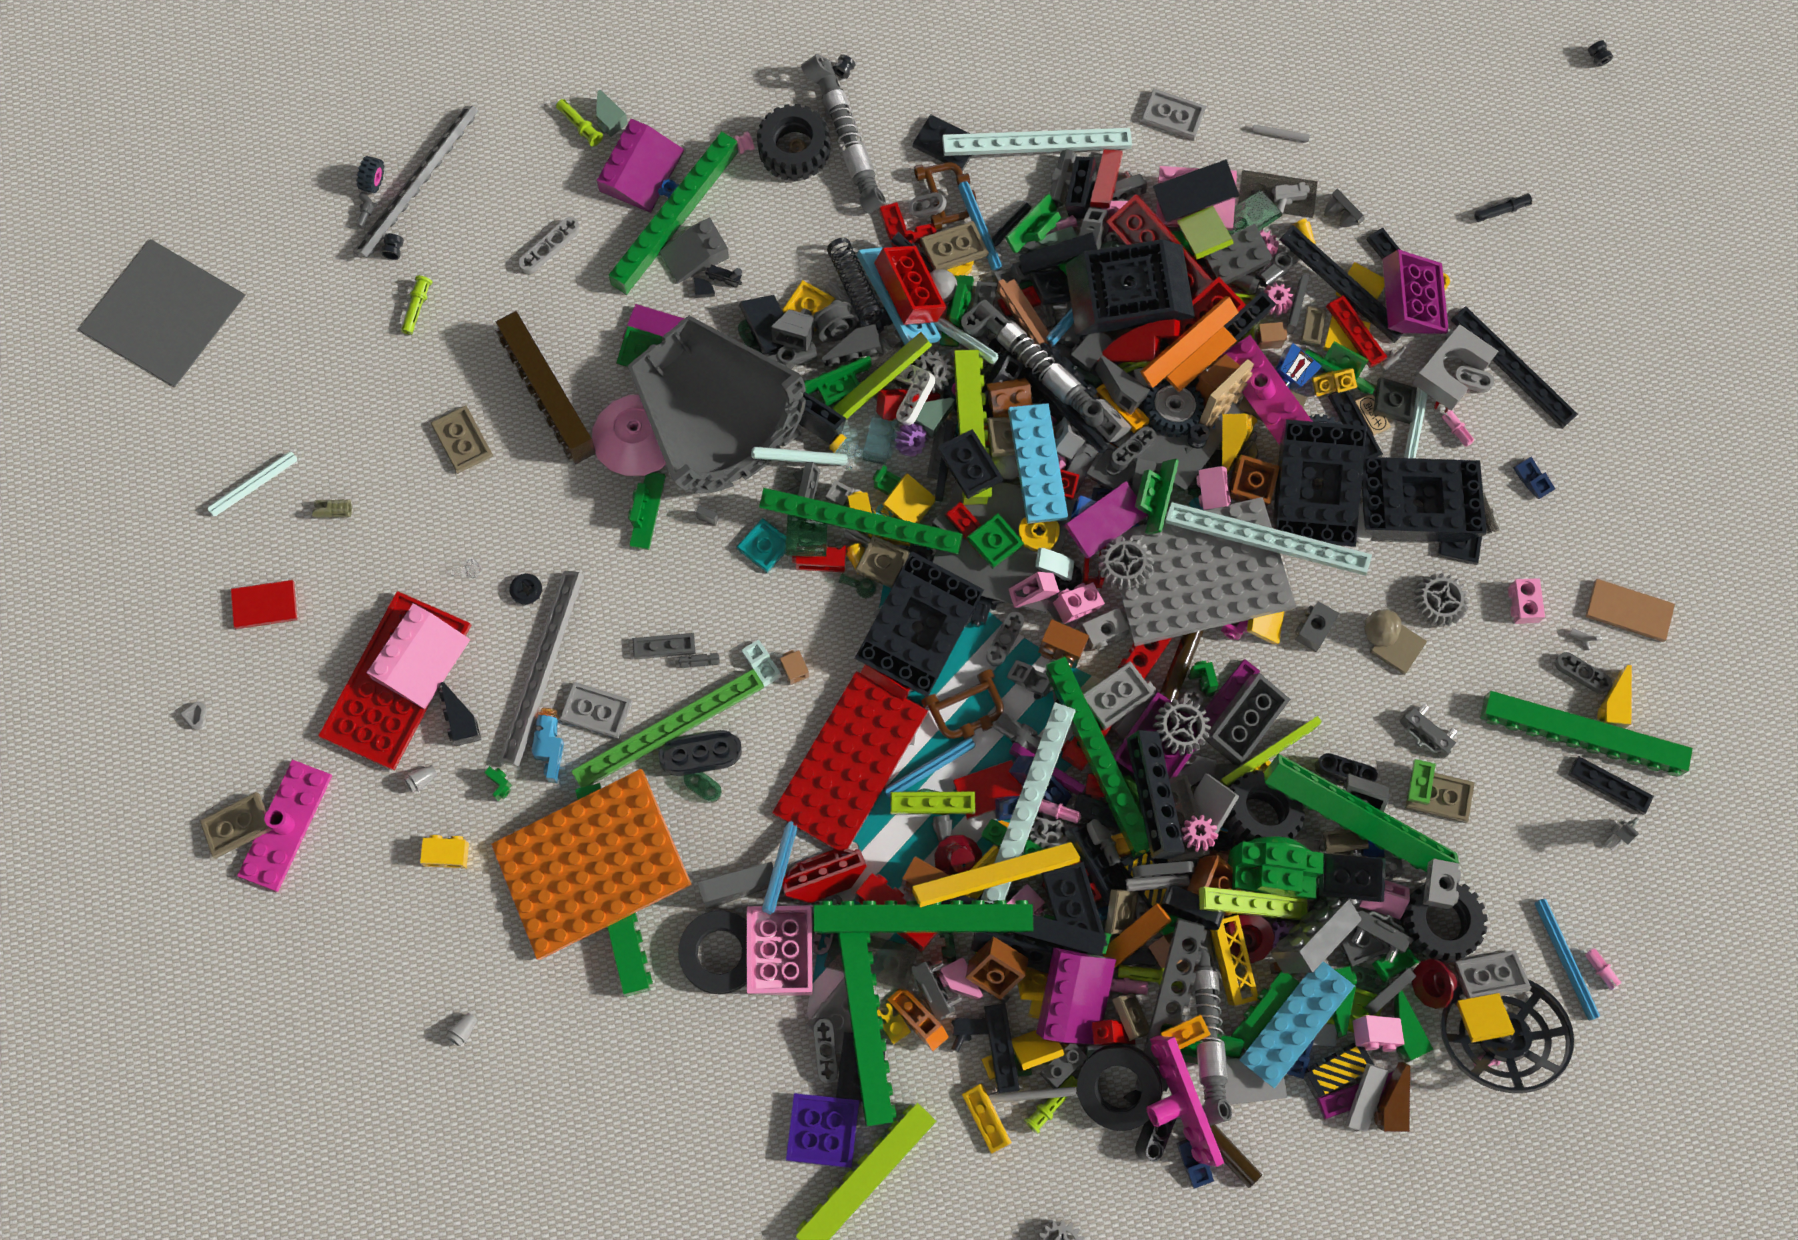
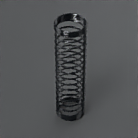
(862, 312)

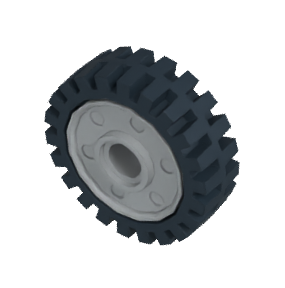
(1170, 420)

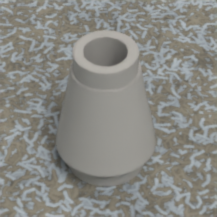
(419, 779)
(462, 1029)

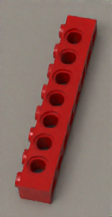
(1071, 751)

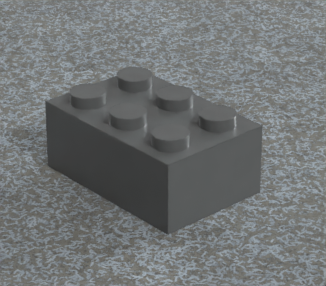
(1240, 258)

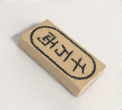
(1376, 423)

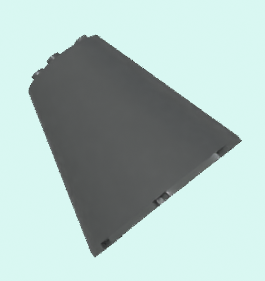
(715, 404)

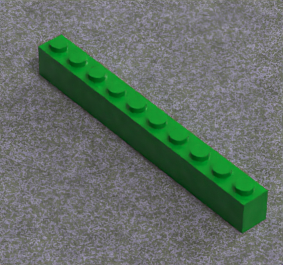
(673, 213)
(861, 521)
(1586, 733)
(1099, 757)
(1355, 814)
(925, 919)
(626, 941)
(866, 1029)

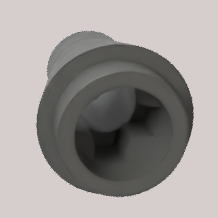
(1248, 284)
(942, 826)

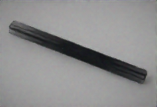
(1070, 414)

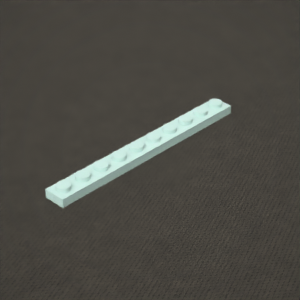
(1036, 141)
(1269, 539)
(1032, 793)

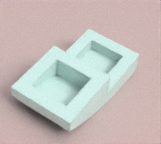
(1055, 563)
(761, 662)

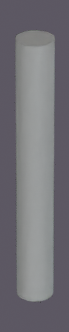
(1281, 133)

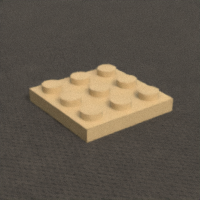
(1226, 394)

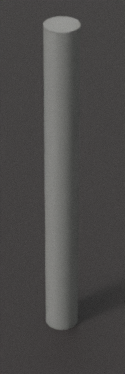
(1035, 1094)

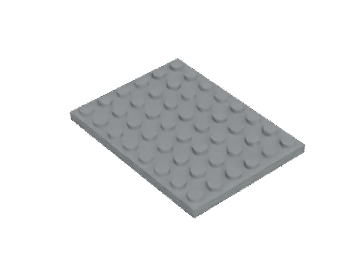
(1204, 579)

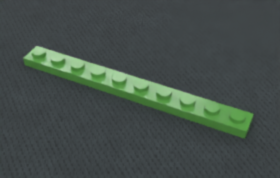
(667, 729)

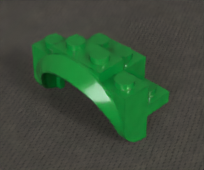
(1283, 869)

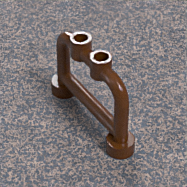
(926, 173)
(985, 722)

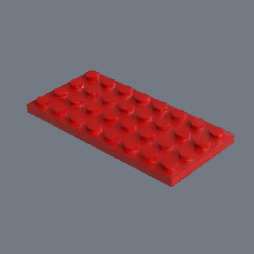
(369, 715)
(850, 763)

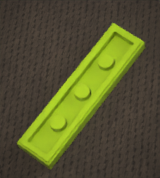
(932, 802)

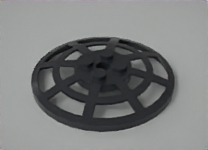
(1517, 1046)

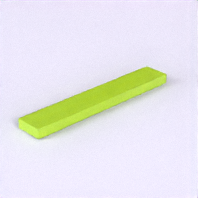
(883, 375)
(1271, 751)
(1252, 903)

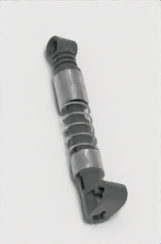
(837, 108)
(1015, 340)
(1210, 1052)

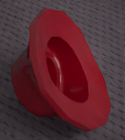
(957, 851)
(1257, 937)
(1434, 983)

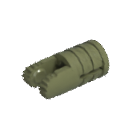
(332, 508)

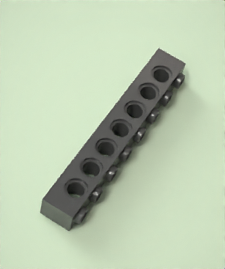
(1182, 930)

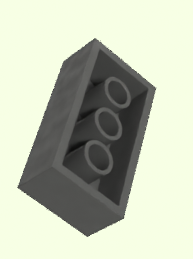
(1247, 718)
(1316, 936)

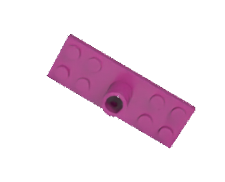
(1266, 389)
(293, 807)
(1182, 1102)

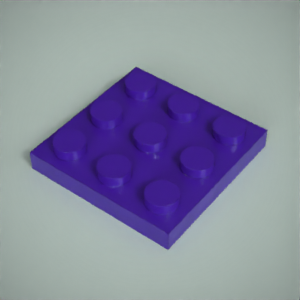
(822, 1130)

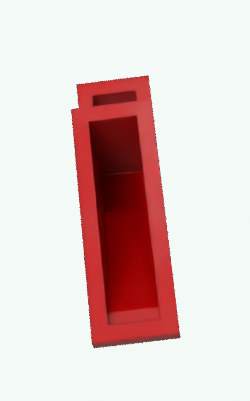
(1142, 342)

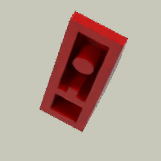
(890, 400)

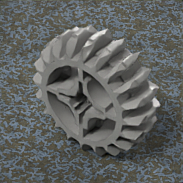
(1107, 565)
(1425, 597)
(1186, 733)

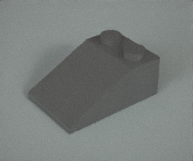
(695, 250)

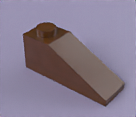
(1394, 1105)

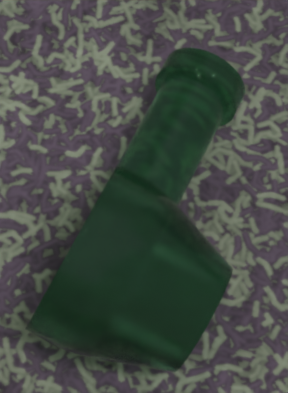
(858, 584)

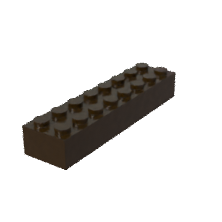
(544, 388)

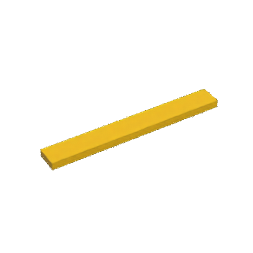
(995, 874)

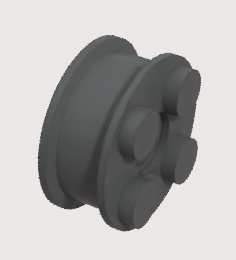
(835, 321)

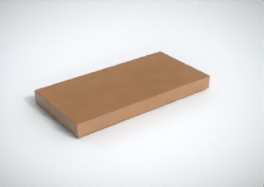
(1630, 610)

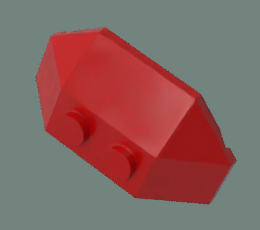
(824, 875)

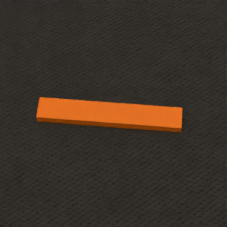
(1189, 342)

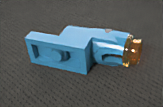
(545, 744)

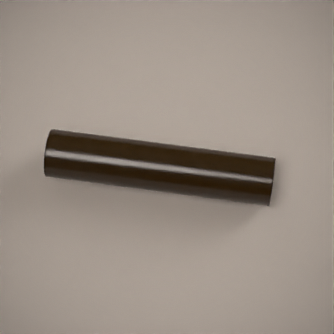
(1180, 665)
(1235, 1159)

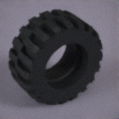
(790, 120)
(1242, 825)
(1443, 950)

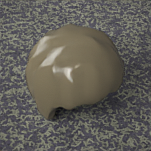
(1383, 627)

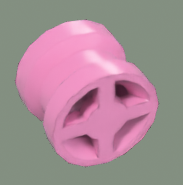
(744, 142)

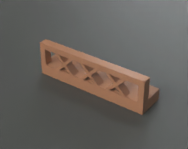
(1022, 311)

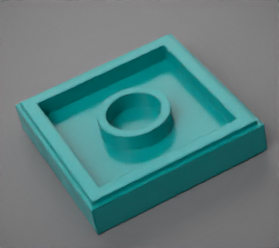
(763, 545)

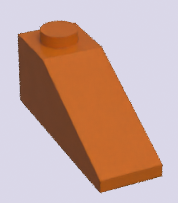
(918, 1018)

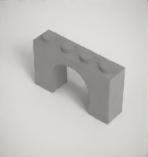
(1459, 345)

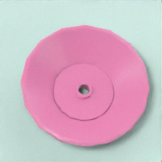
(620, 447)

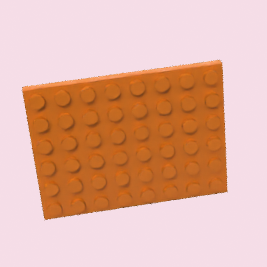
(590, 864)

